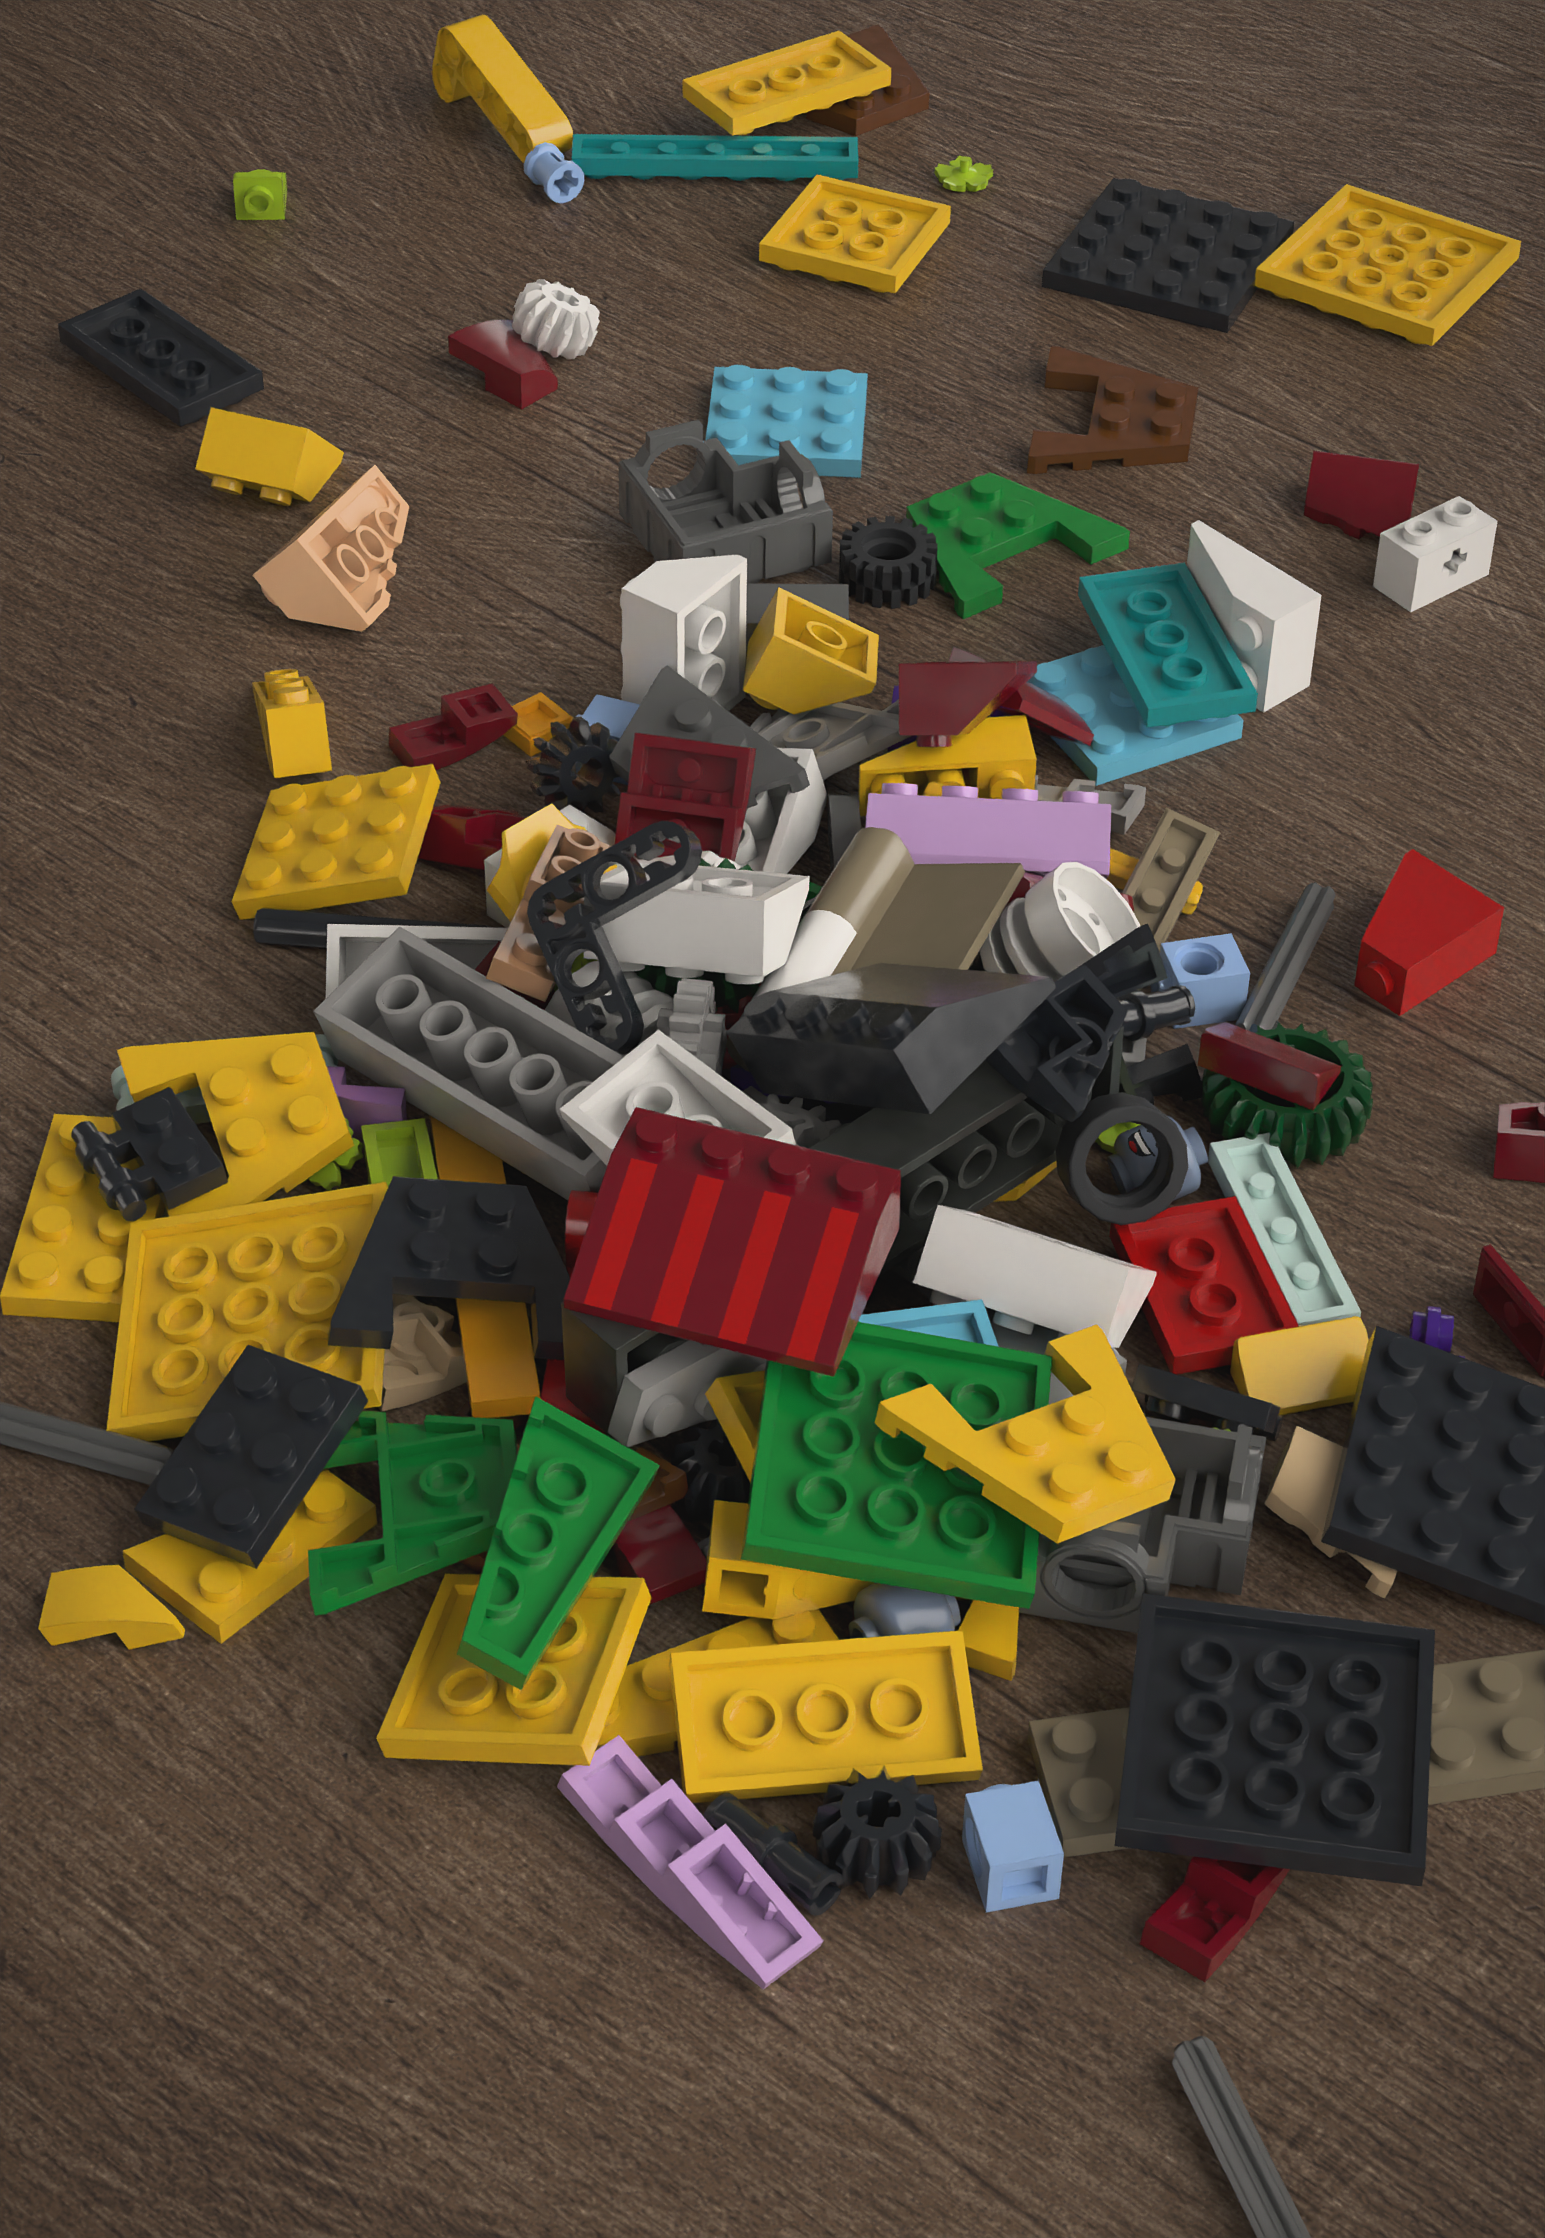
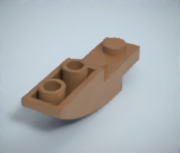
(519, 958)

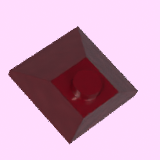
(954, 696)

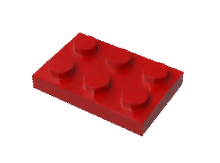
(1207, 1282)

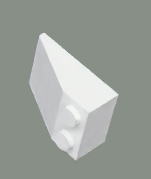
(1261, 612)
(783, 821)
(669, 1081)

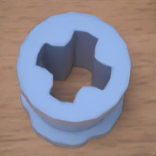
(559, 177)

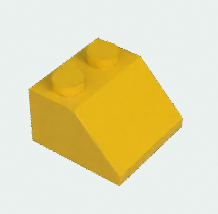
(265, 457)
(808, 657)

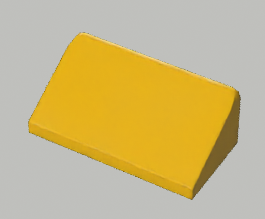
(1302, 1364)

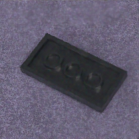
(161, 357)

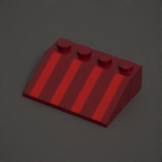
(735, 1240)

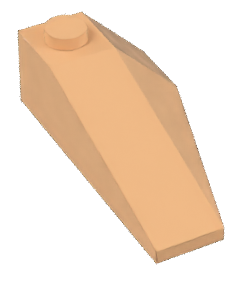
(341, 559)

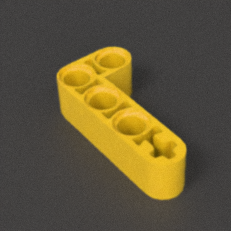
(480, 63)

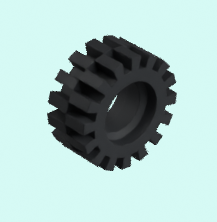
(888, 561)

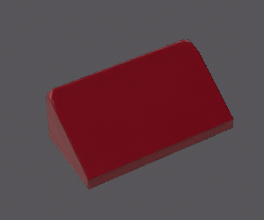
(1266, 1064)
(1511, 1306)

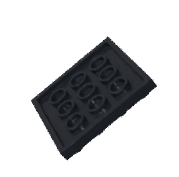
(1167, 254)
(1445, 1475)
(1279, 1740)

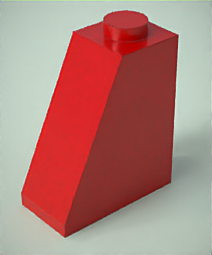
(1424, 934)

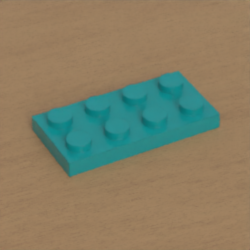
(1167, 645)

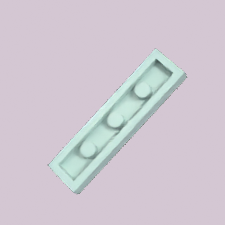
(1283, 1228)

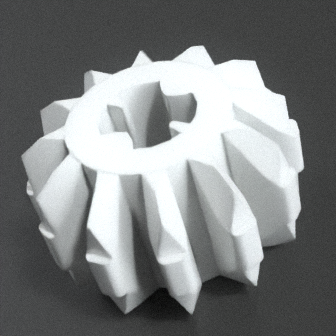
(555, 319)

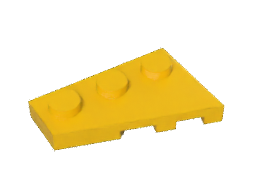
(227, 1594)

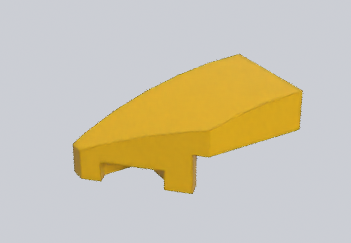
(101, 1602)

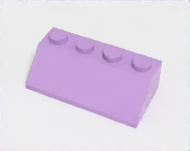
(1002, 830)

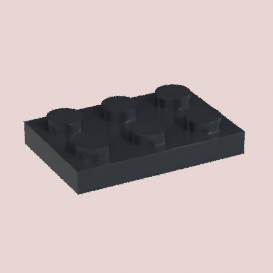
(251, 1456)

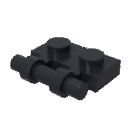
(166, 1145)
(1189, 1398)

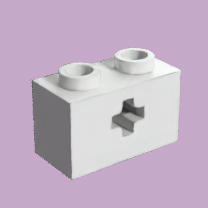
(1434, 553)

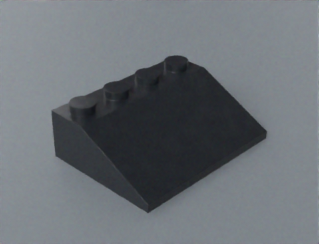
(882, 1033)

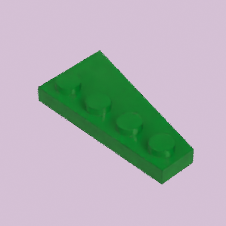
(552, 1533)

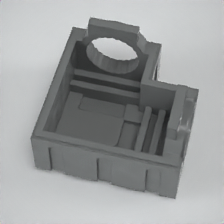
(728, 506)
(1186, 1541)

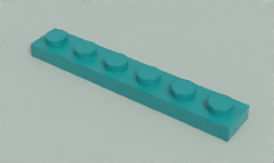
(715, 156)

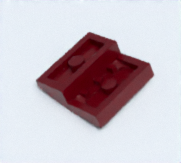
(1042, 709)
(691, 785)

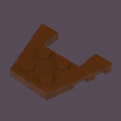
(885, 105)
(1132, 419)

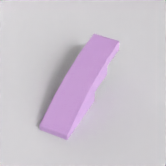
(689, 1865)

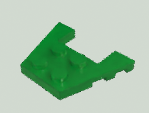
(996, 520)
(437, 1502)

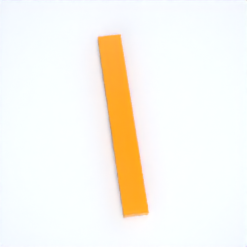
(492, 1333)

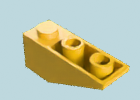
(292, 724)
(990, 757)
(760, 1588)

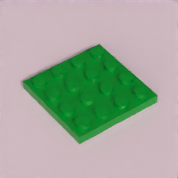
(869, 1506)

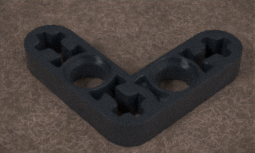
(585, 930)

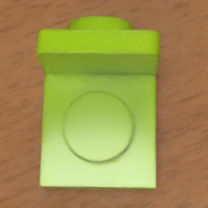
(260, 195)

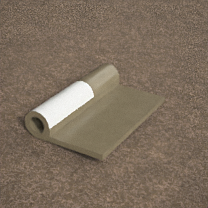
(893, 913)

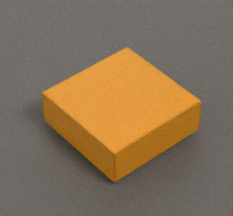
(534, 722)

